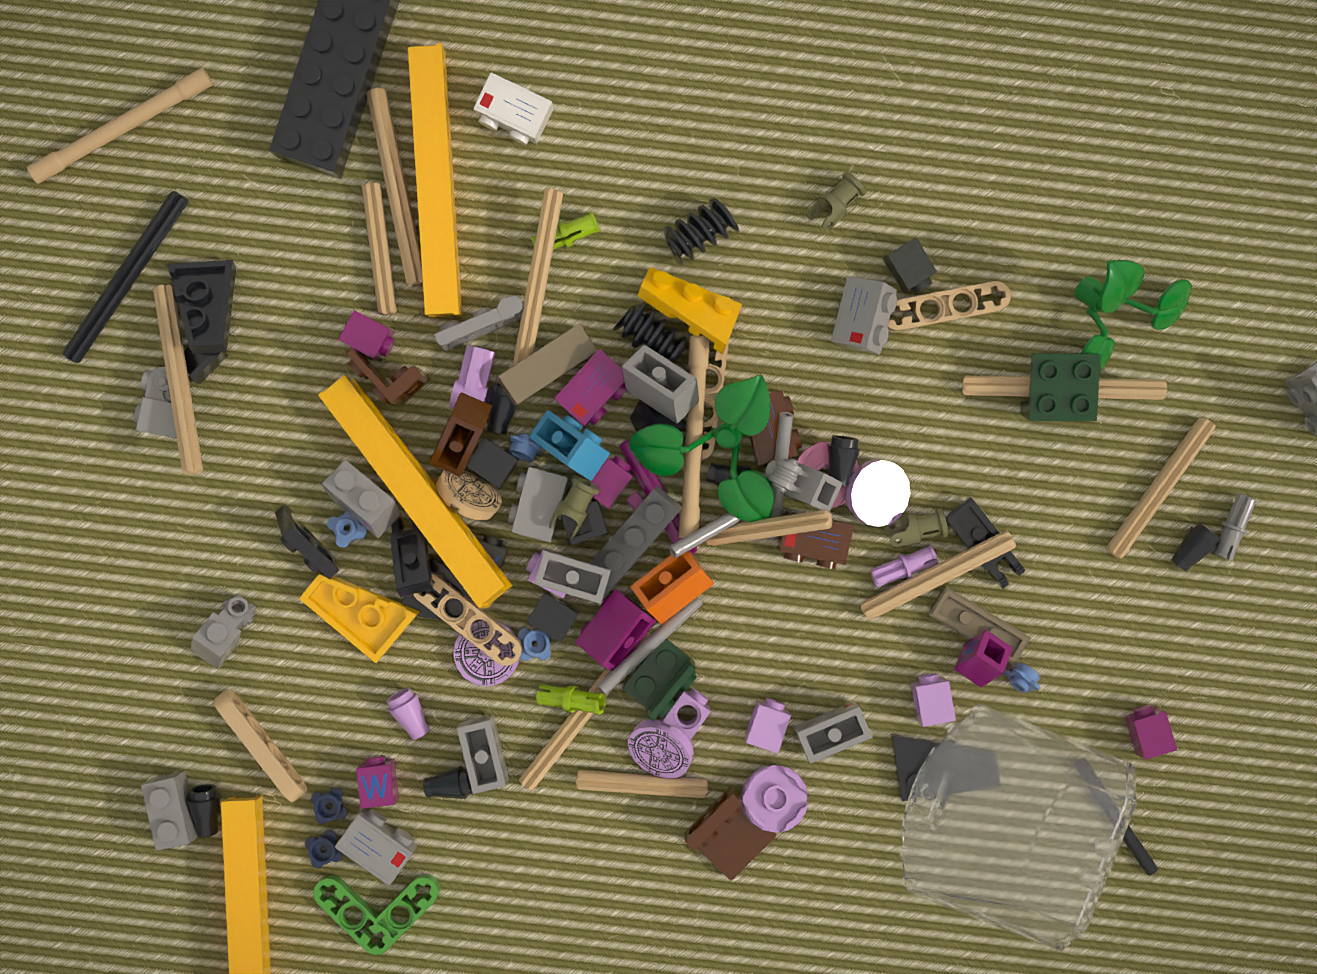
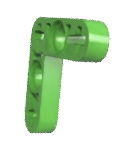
(380, 922)

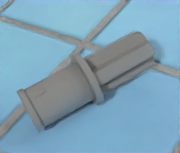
(1234, 526)

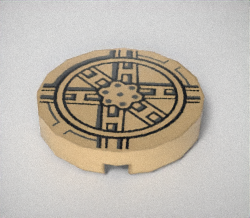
(470, 493)

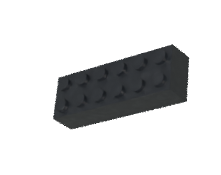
(332, 83)

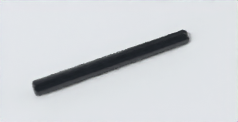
(125, 277)

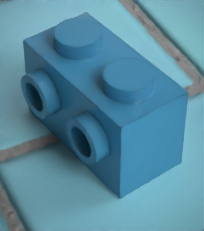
(569, 445)

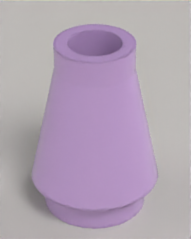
(408, 712)

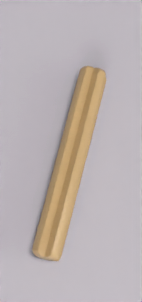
(379, 248)
(774, 527)
(641, 784)

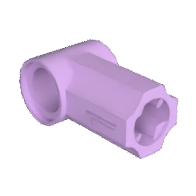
(473, 375)

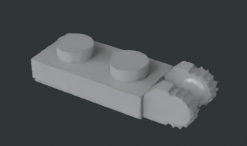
(482, 323)

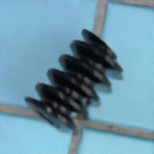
(699, 230)
(650, 333)

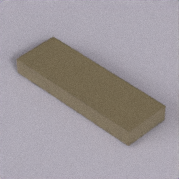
(546, 364)
(971, 620)

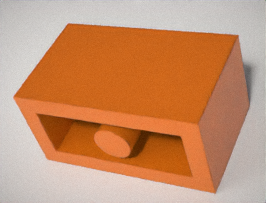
(671, 586)

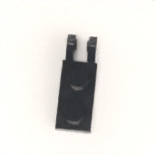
(973, 528)
(410, 559)

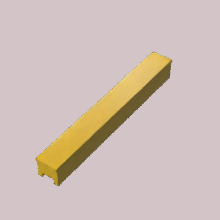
(435, 181)
(415, 491)
(245, 885)

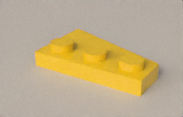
(699, 308)
(359, 614)

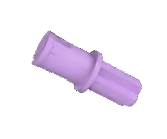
(904, 566)

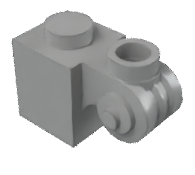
(155, 411)
(803, 483)
(221, 632)

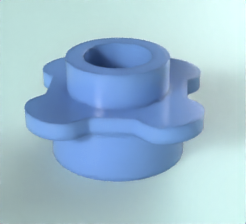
(524, 447)
(343, 537)
(543, 643)
(1023, 678)

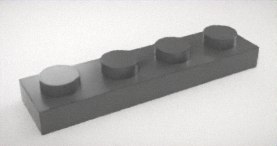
(636, 535)

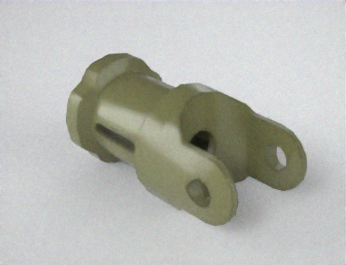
(837, 200)
(576, 502)
(913, 529)

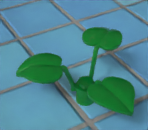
(1121, 282)
(743, 410)

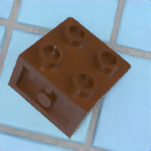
(405, 381)
(727, 835)

